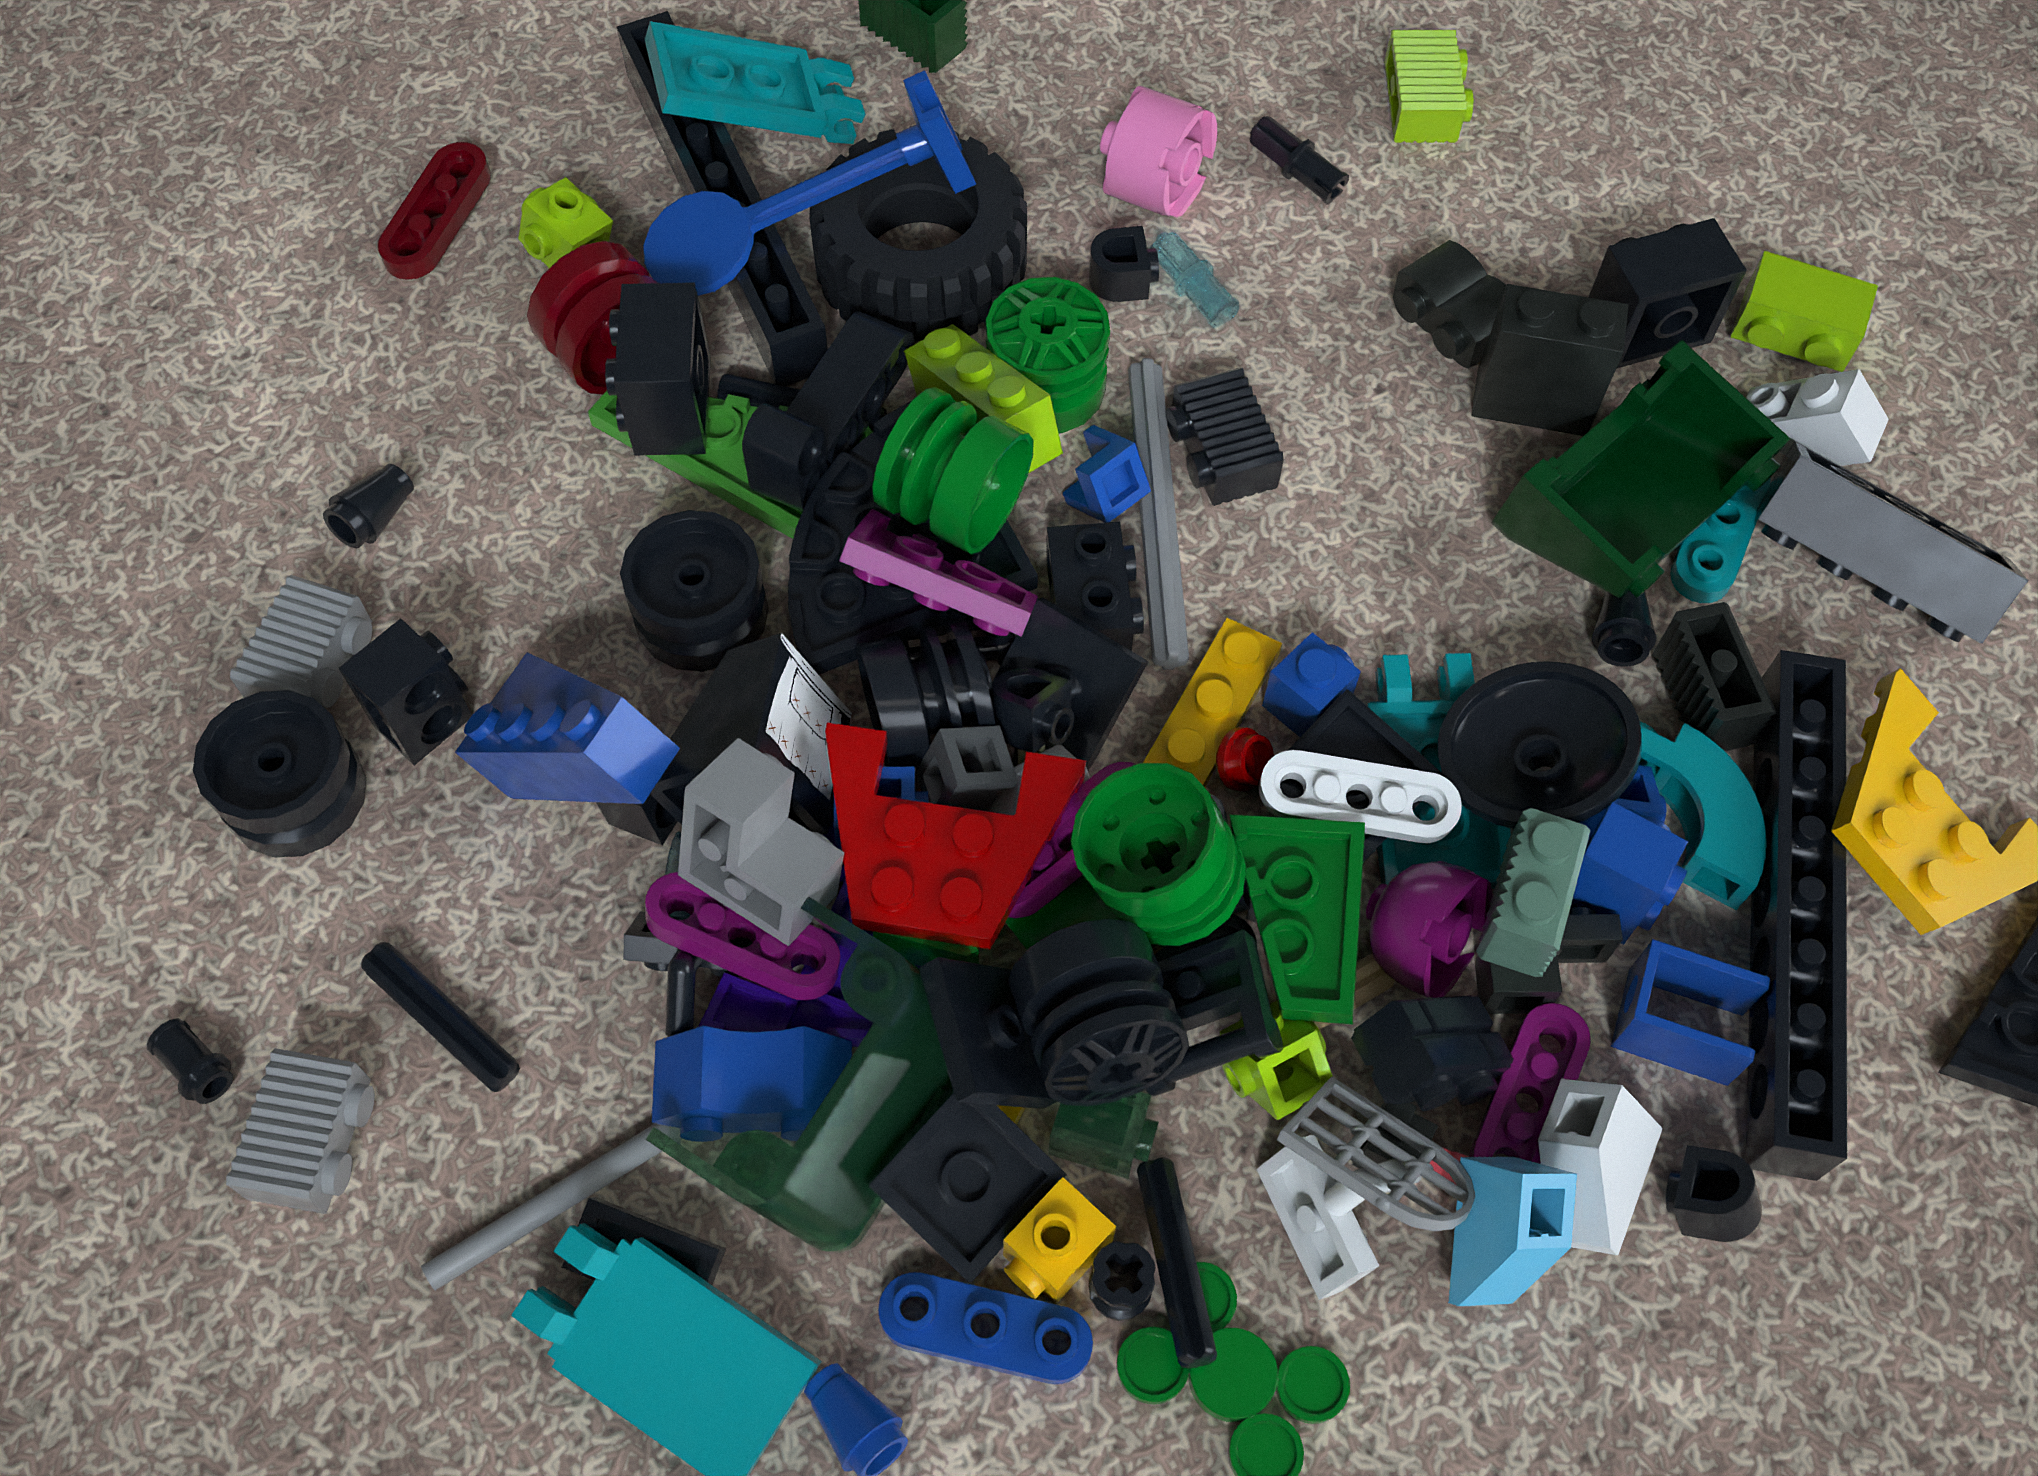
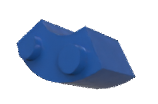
(744, 1081)

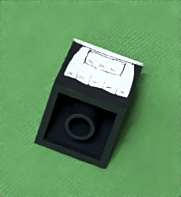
(773, 704)

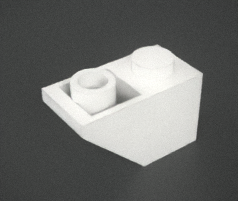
(1826, 414)
(1610, 1146)

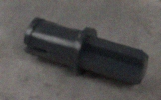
(1298, 159)

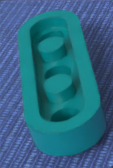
(1718, 546)

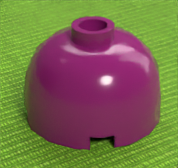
(1425, 923)

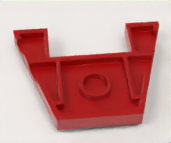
(935, 865)

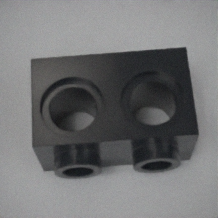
(408, 689)

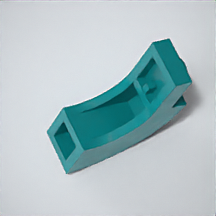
(1715, 811)

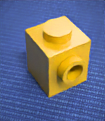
(1056, 1243)

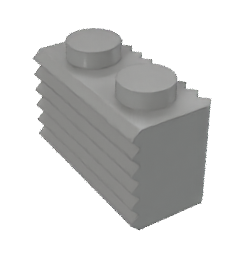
(304, 642)
(301, 1131)

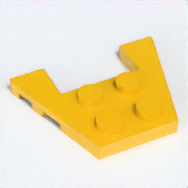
(1912, 831)

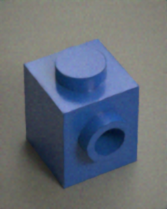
(1309, 683)

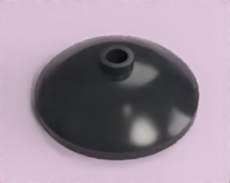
(1534, 720)

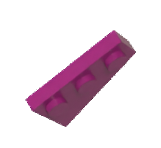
(919, 567)

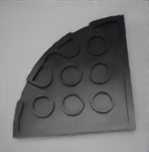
(836, 608)

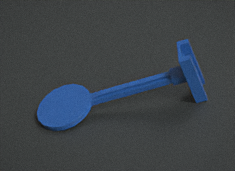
(711, 235)

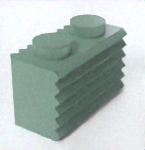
(1533, 892)

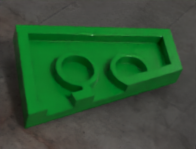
(1307, 909)

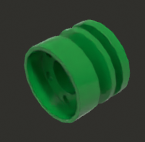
(1057, 340)
(952, 469)
(1140, 827)

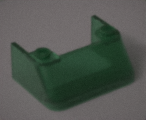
(878, 1098)

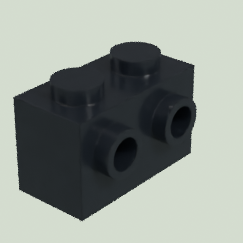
(1091, 578)

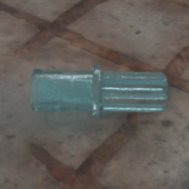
(1195, 279)

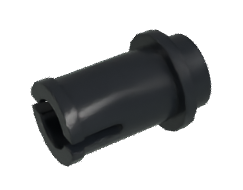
(190, 1062)

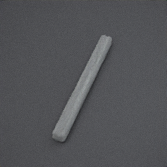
(1158, 518)

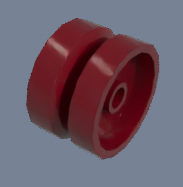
(574, 305)

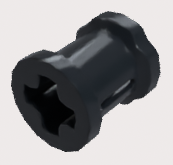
(1122, 1258)

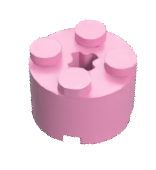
(1158, 152)

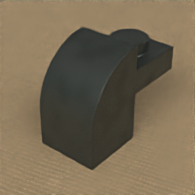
(1586, 939)

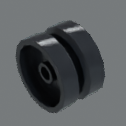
(694, 589)
(280, 773)

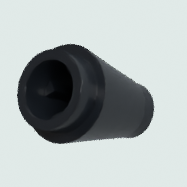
(367, 506)
(1624, 624)

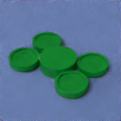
(1239, 1383)

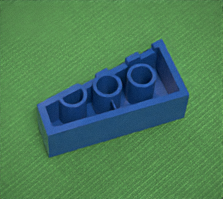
(564, 740)

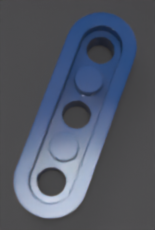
(1014, 1347)

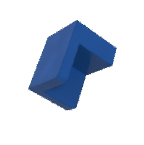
(1109, 478)

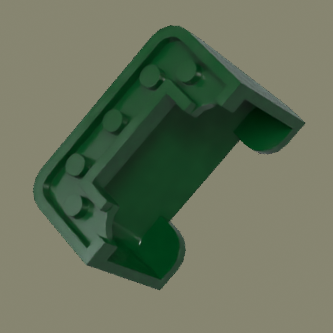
(1644, 476)

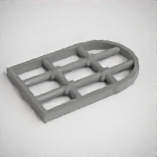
(1441, 1219)

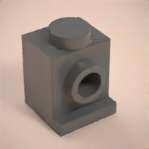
(966, 767)

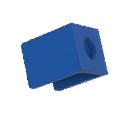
(1696, 979)

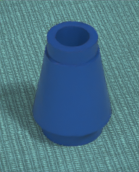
(855, 1422)

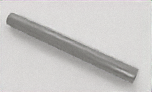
(542, 1208)

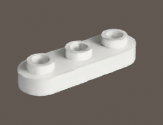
(1388, 788)

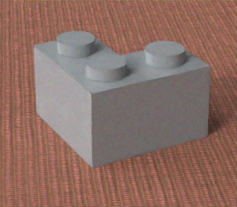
(747, 848)

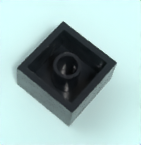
(1673, 287)
(660, 368)

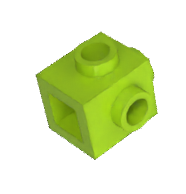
(560, 221)
(1286, 1078)

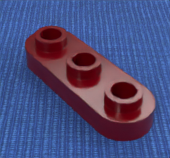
(414, 239)

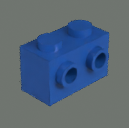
(1630, 869)

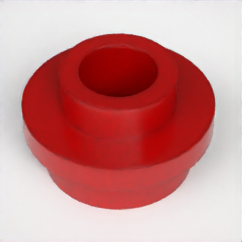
(1242, 758)

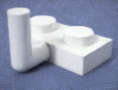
(1321, 1218)

